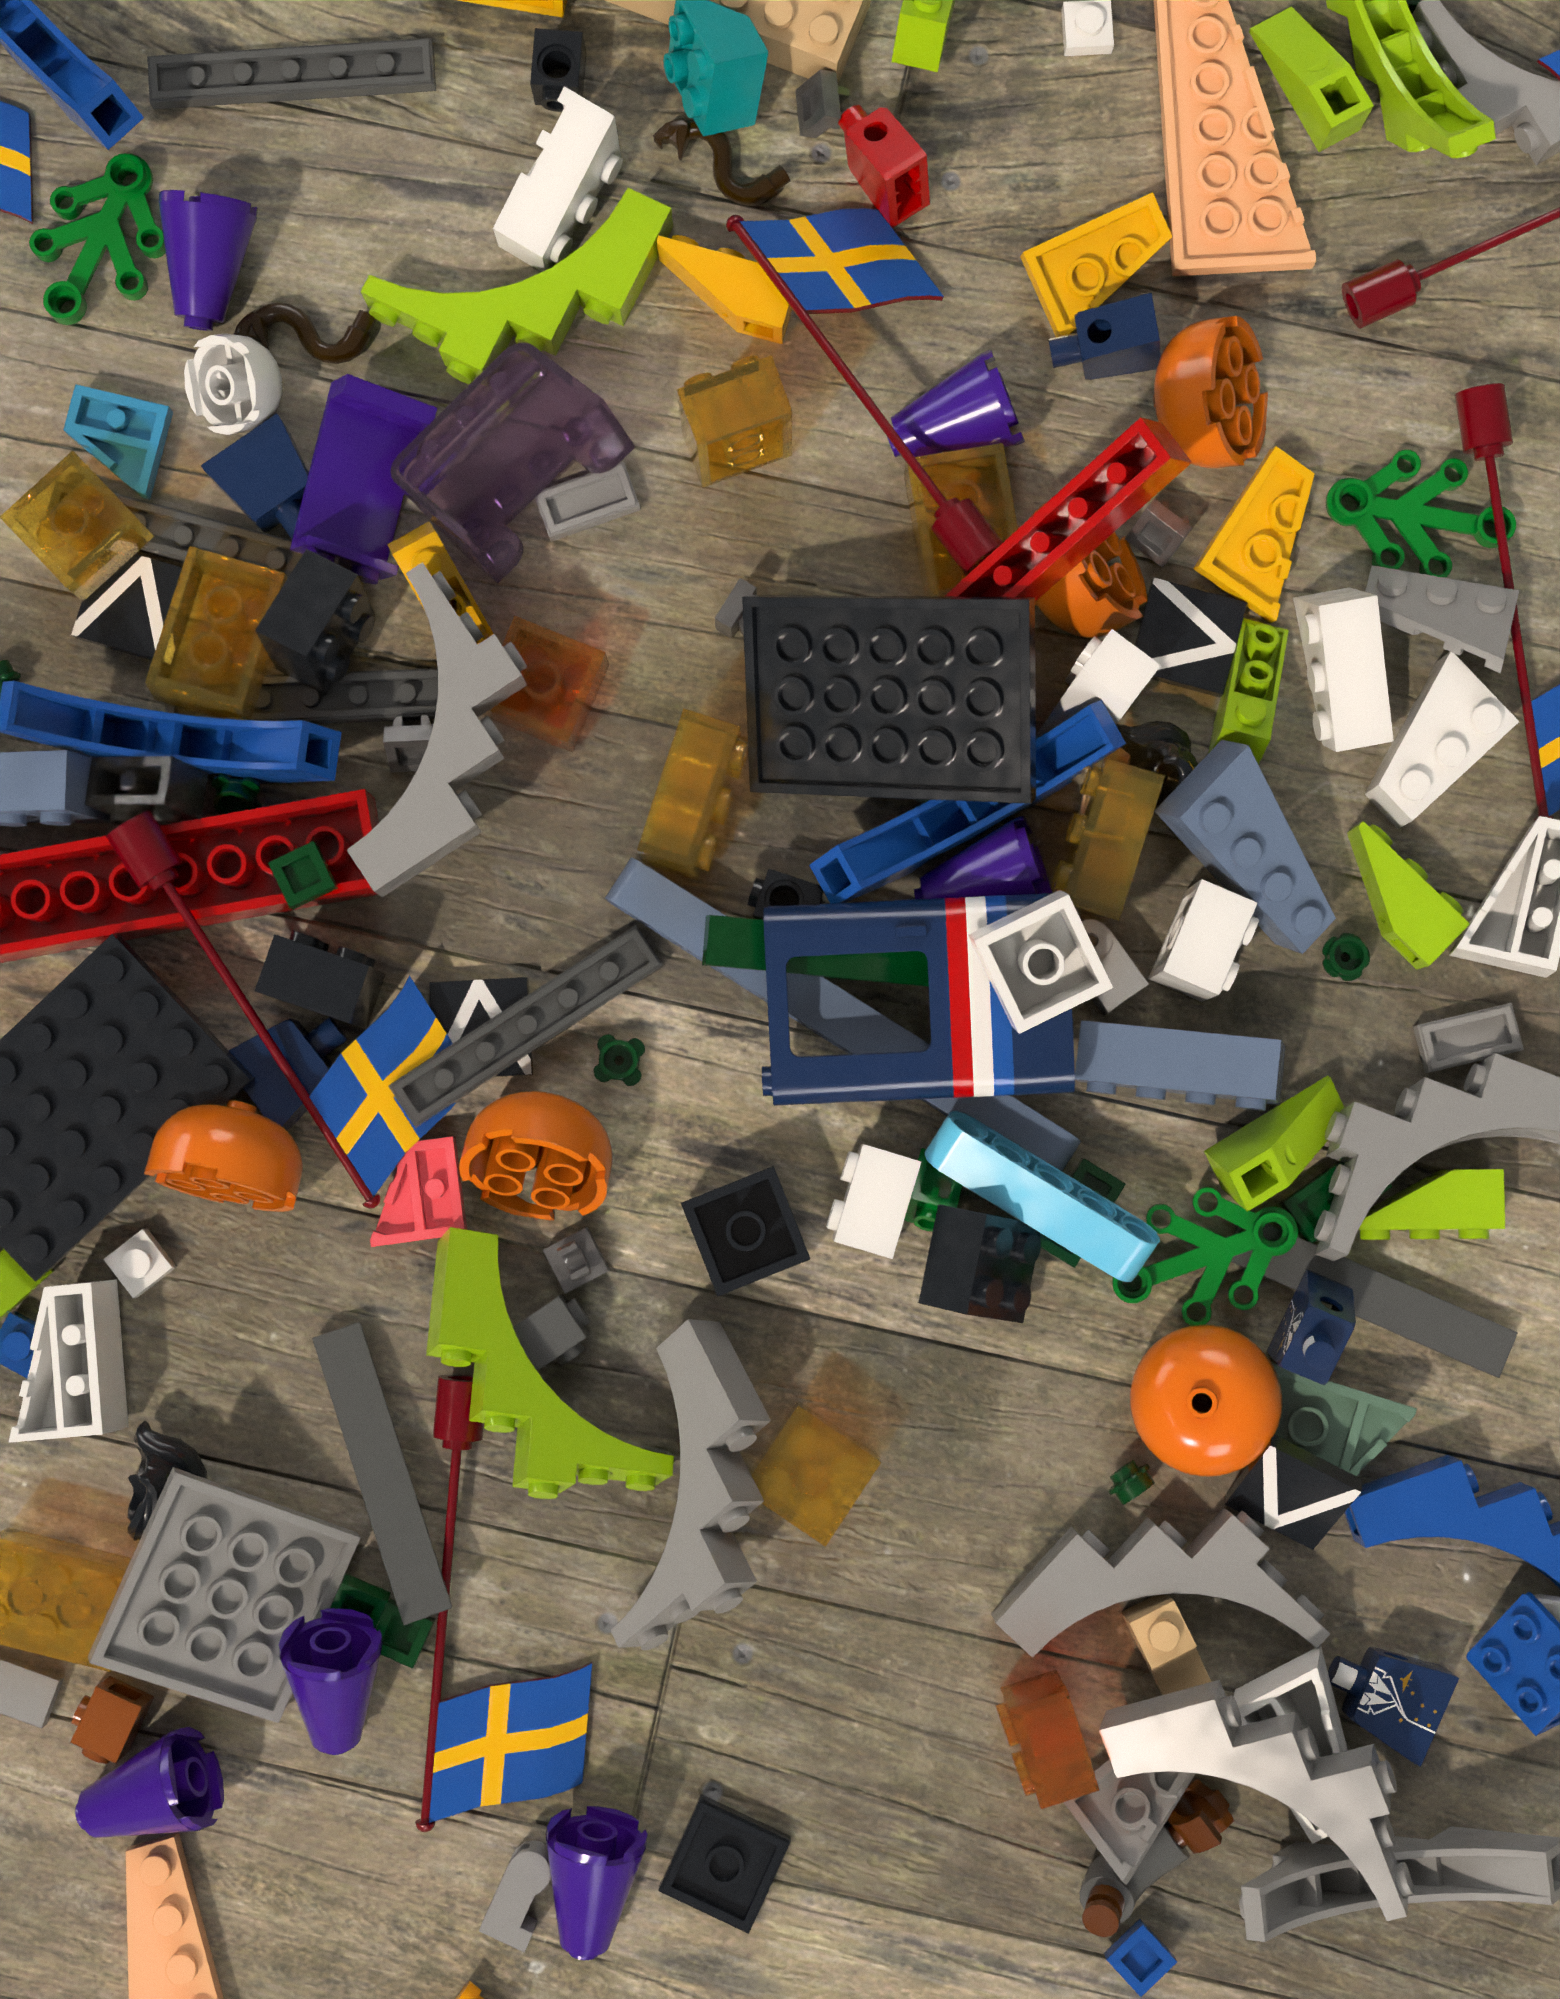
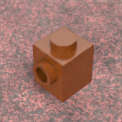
(110, 1720)

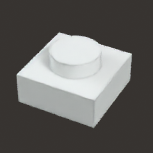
(1087, 27)
(140, 1263)

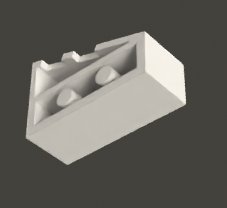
(561, 184)
(1345, 668)
(1106, 672)
(1440, 740)
(1521, 913)
(75, 1365)
(1299, 1688)

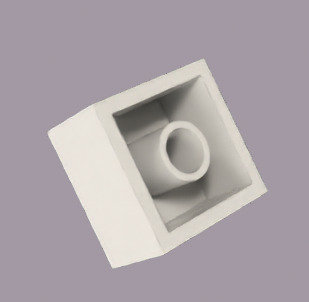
(1204, 941)
(1040, 961)
(874, 1200)

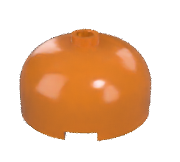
(1201, 381)
(1097, 596)
(540, 1132)
(227, 1157)
(1242, 1393)

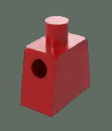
(886, 163)

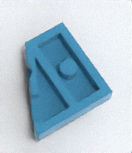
(120, 434)

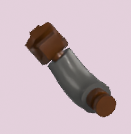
(1194, 1823)

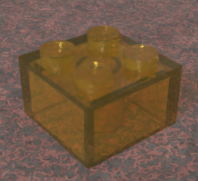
(77, 526)
(813, 1473)

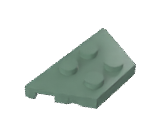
(1337, 1420)

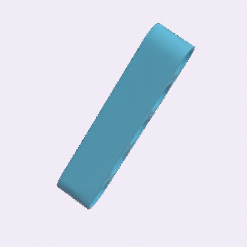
(1041, 1196)

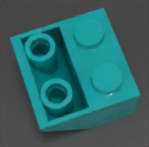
(715, 65)

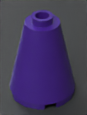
(204, 252)
(959, 413)
(990, 867)
(332, 1674)
(156, 1791)
(591, 1875)

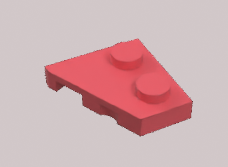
(423, 1195)

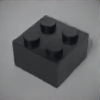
(316, 622)
(314, 979)
(745, 1231)
(980, 1264)

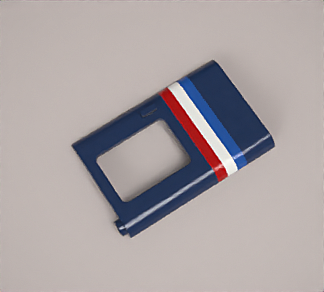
(971, 1037)

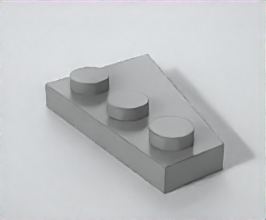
(1451, 610)
(1128, 1813)

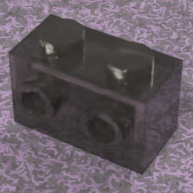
(146, 783)

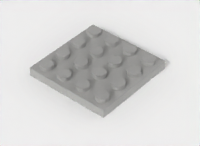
(216, 1592)

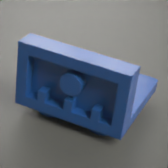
(1523, 1662)

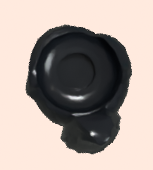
(1162, 750)
(158, 1458)

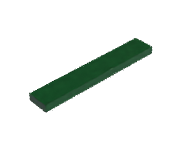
(741, 945)

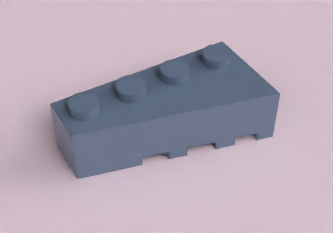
(45, 789)
(1245, 842)
(1180, 1063)

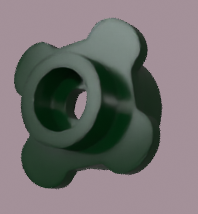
(235, 794)
(609, 1050)

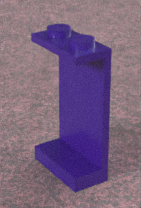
(349, 491)

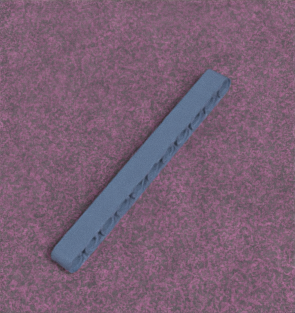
(828, 1010)

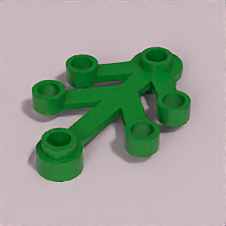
(100, 232)
(1410, 513)
(1215, 1253)

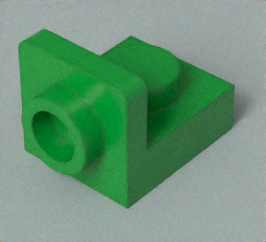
(929, 1191)

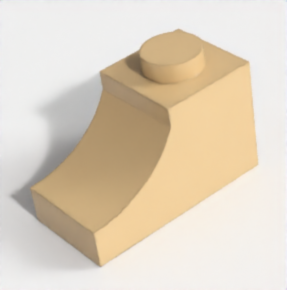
(1166, 1644)

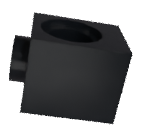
(557, 50)
(763, 890)

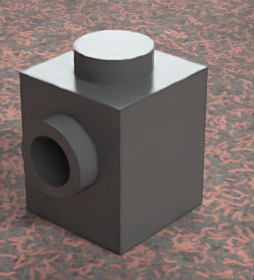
(554, 1332)

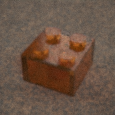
(560, 686)
(1050, 1742)

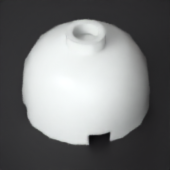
(233, 383)

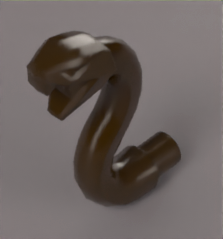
(764, 188)
(345, 350)

